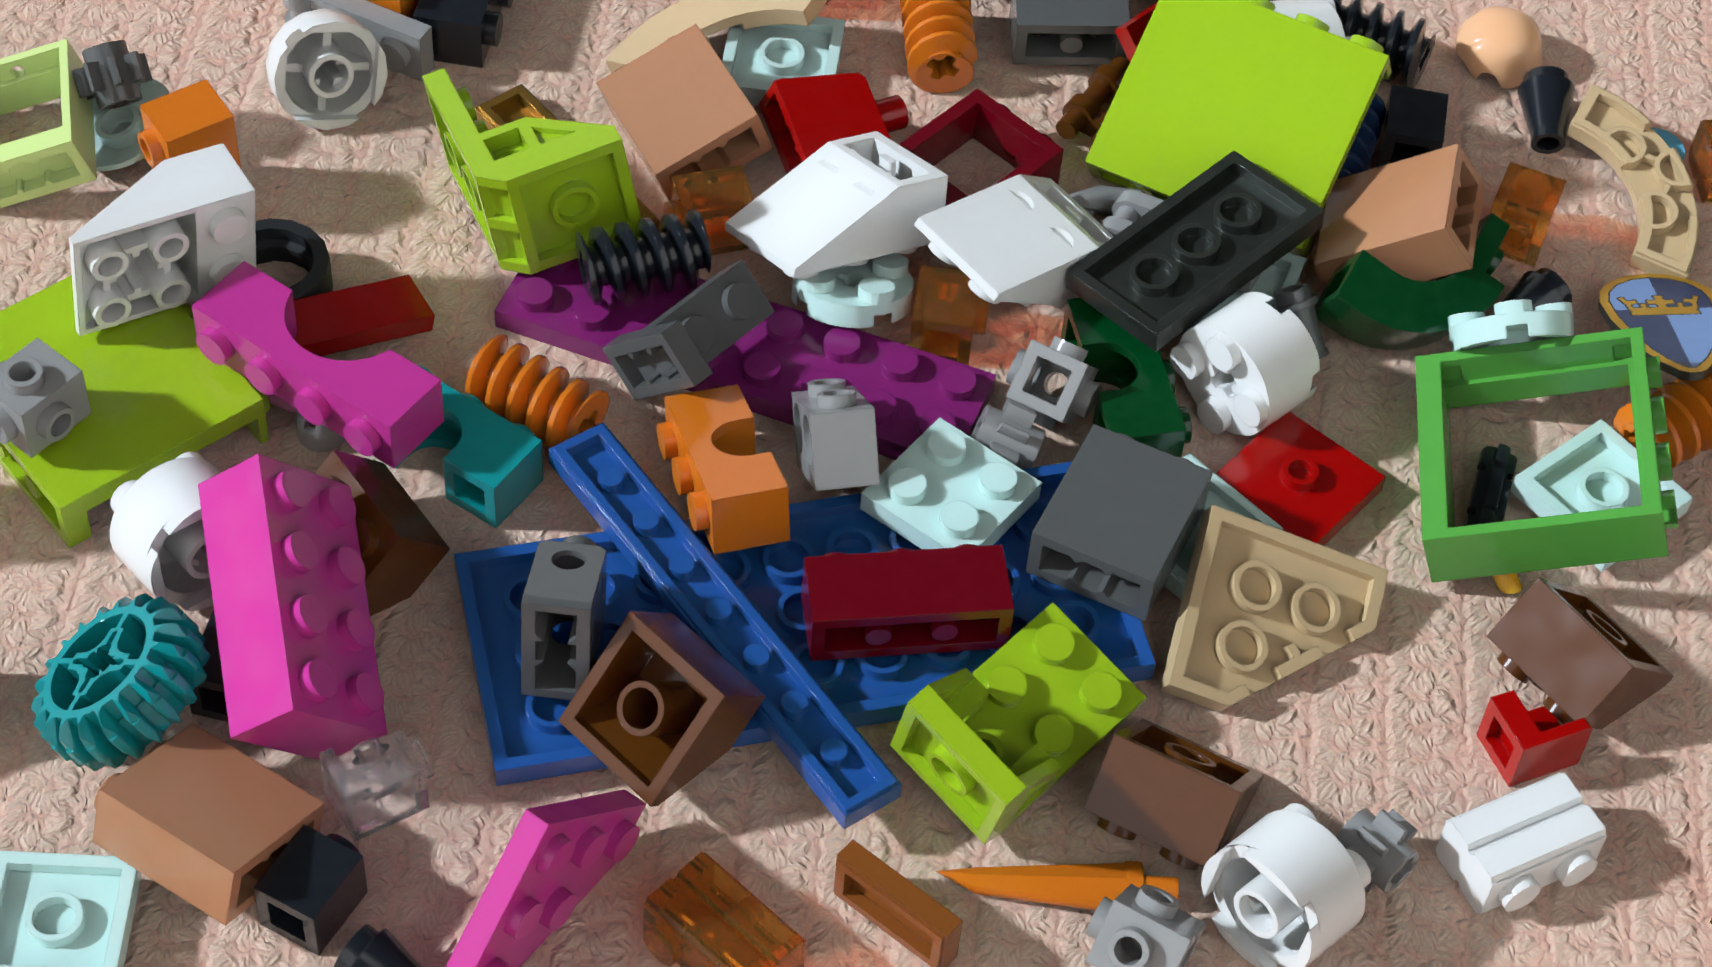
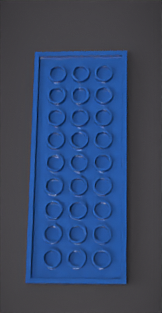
(533, 745)

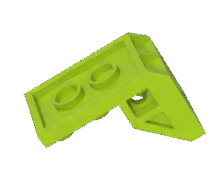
(533, 178)
(1015, 723)

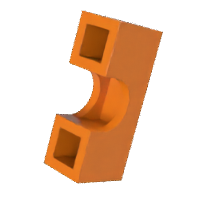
(729, 488)

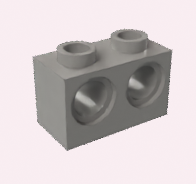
(835, 435)

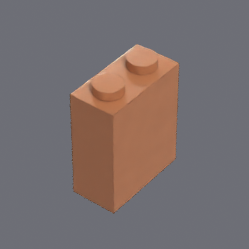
(684, 110)
(1407, 214)
(202, 820)

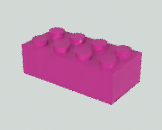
(291, 609)

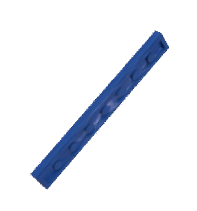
(705, 597)

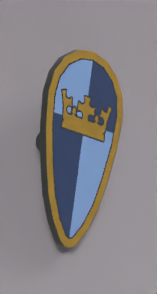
(1672, 316)

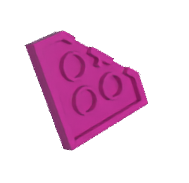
(544, 875)

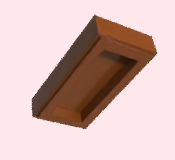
(897, 906)

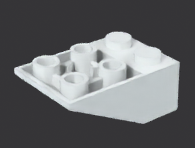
(842, 207)
(163, 240)
(1015, 240)

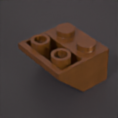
(393, 533)

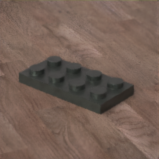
(1194, 250)

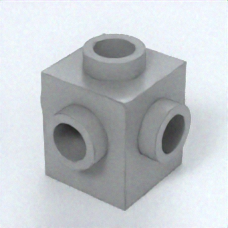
(1030, 379)
(40, 398)
(1142, 930)

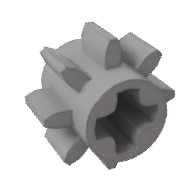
(1010, 433)
(1383, 845)

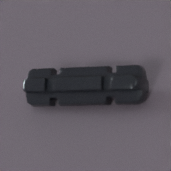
(1491, 486)

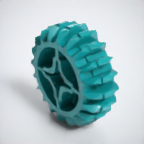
(120, 682)

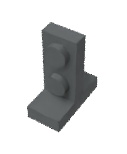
(682, 341)

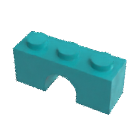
(489, 459)

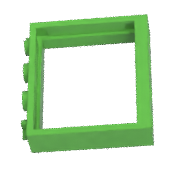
(1529, 372)

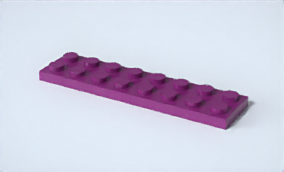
(769, 361)

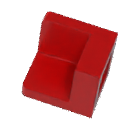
(1531, 741)

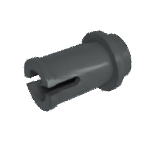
(1301, 302)

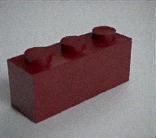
(906, 602)

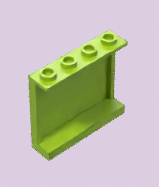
(1237, 81)
(147, 401)

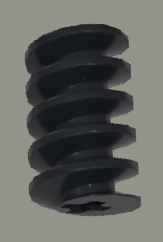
(1406, 49)
(643, 255)

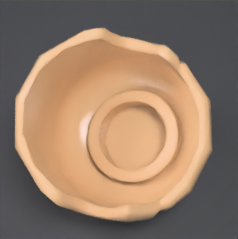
(1500, 44)

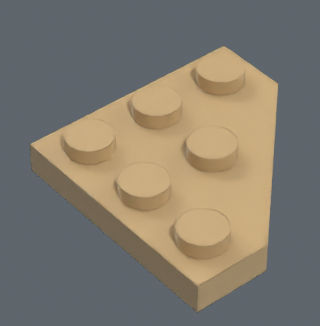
(1263, 609)

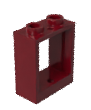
(996, 129)

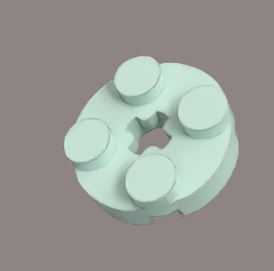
(858, 293)
(1511, 324)

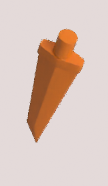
(1060, 885)

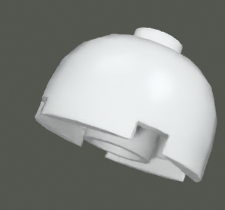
(325, 68)

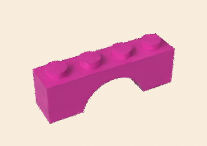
(375, 402)

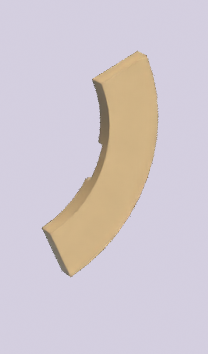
(710, 18)
(1653, 176)

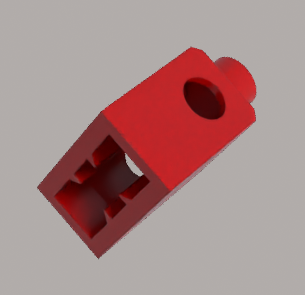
(825, 108)

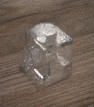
(377, 782)

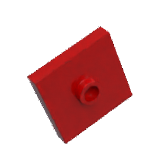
(1302, 479)

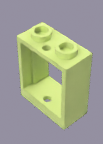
(56, 156)

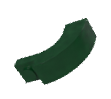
(1397, 313)

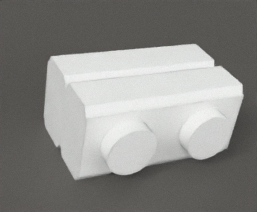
(1522, 844)

